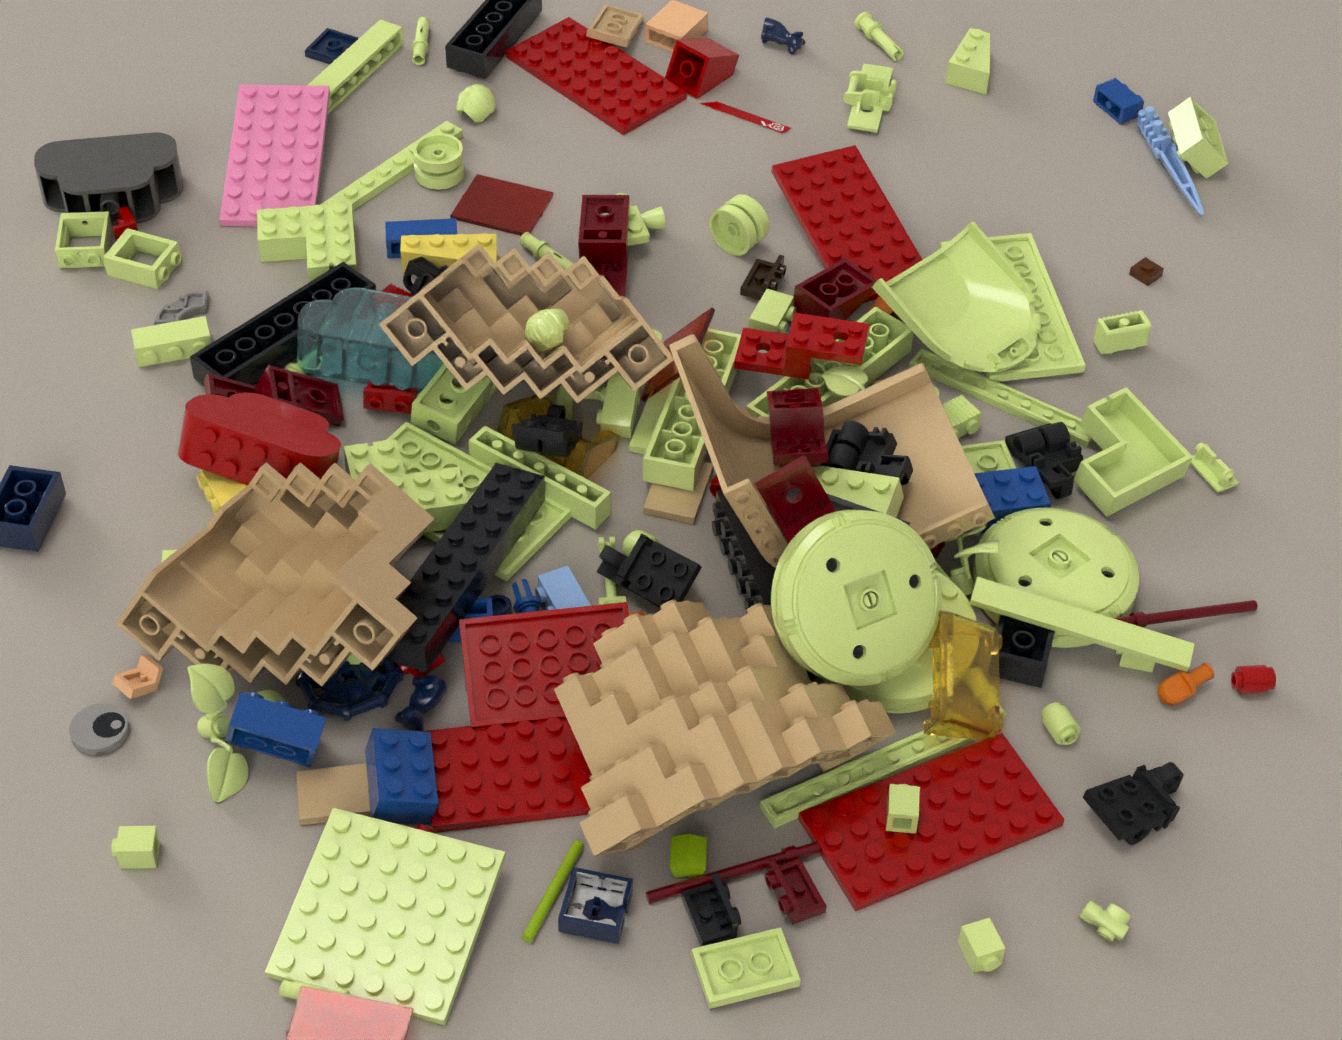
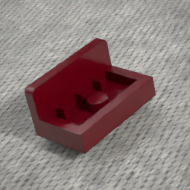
(794, 890)

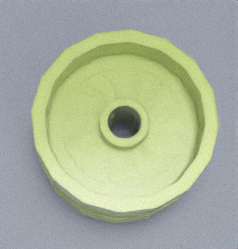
(438, 161)
(739, 224)

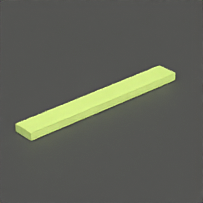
(999, 395)
(1082, 624)
(857, 774)

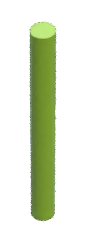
(552, 891)

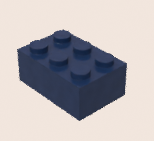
(28, 506)

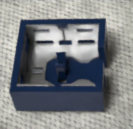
(583, 899)

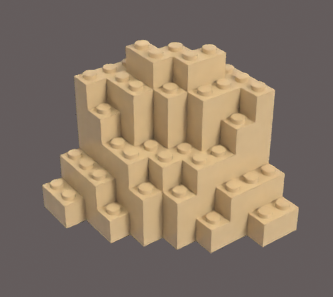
(479, 316)
(286, 577)
(700, 715)

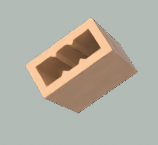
(675, 23)

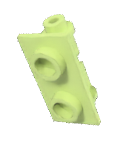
(1213, 470)

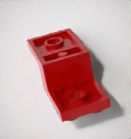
(808, 339)

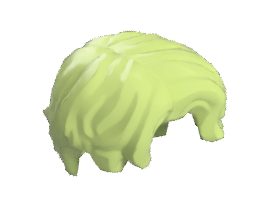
(476, 102)
(546, 329)

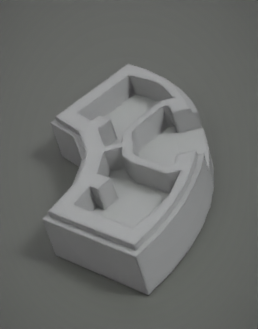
(186, 307)

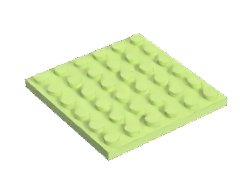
(388, 914)

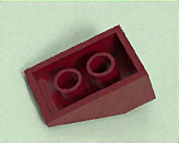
(834, 291)

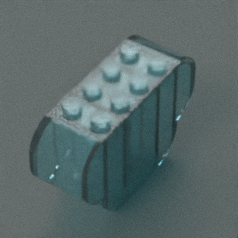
(347, 344)

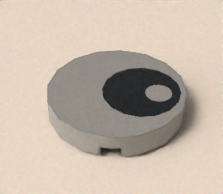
(99, 729)

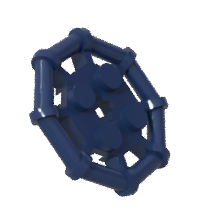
(346, 693)

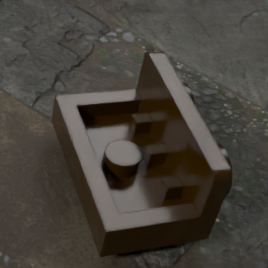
(763, 276)

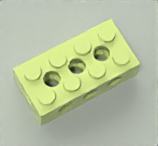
(447, 419)

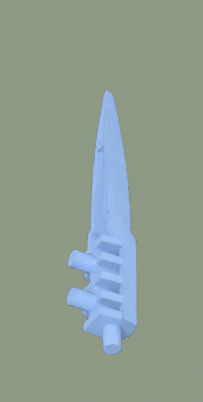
(1166, 151)

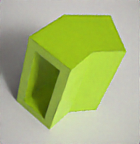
(688, 855)

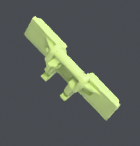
(873, 96)

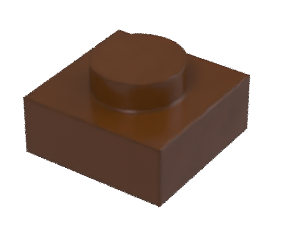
(1146, 271)

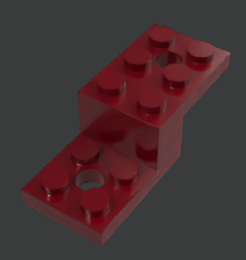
(605, 237)
(286, 387)
(797, 426)
(799, 511)

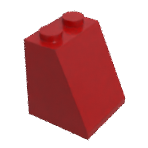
(700, 65)

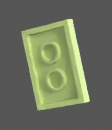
(745, 967)

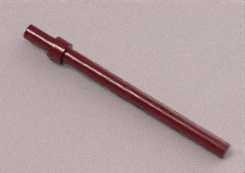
(1141, 619)
(786, 855)

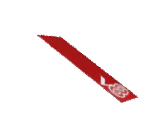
(747, 116)

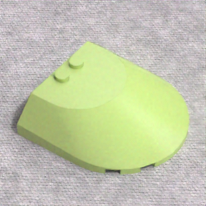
(967, 304)

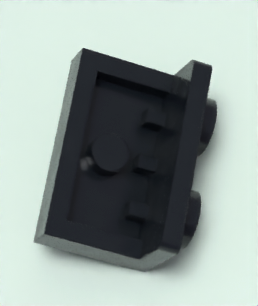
(711, 911)

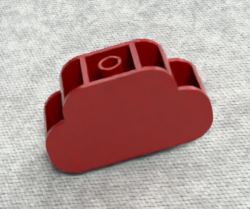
(248, 430)

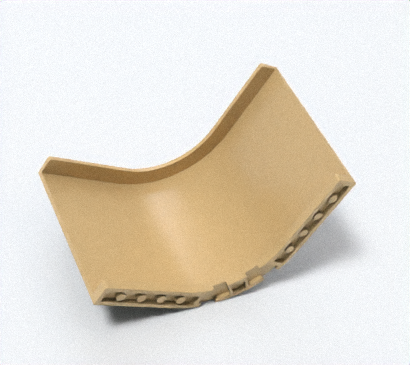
(937, 500)

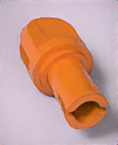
(1183, 684)

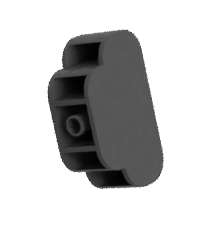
(110, 174)

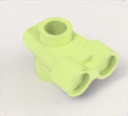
(1110, 922)

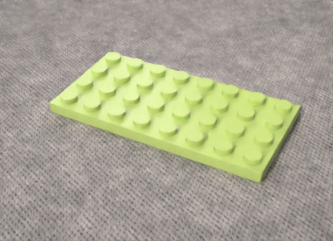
(1056, 346)
(426, 453)

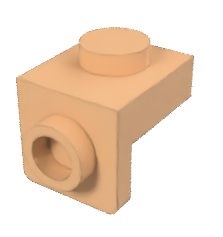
(140, 680)

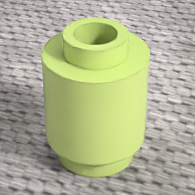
(1060, 723)

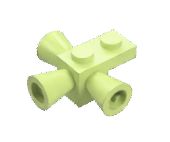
(639, 223)

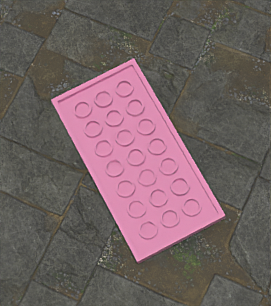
(274, 150)

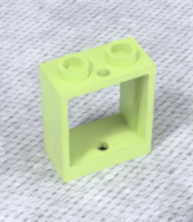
(73, 226)
(119, 262)

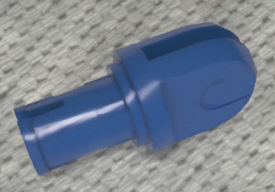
(526, 604)

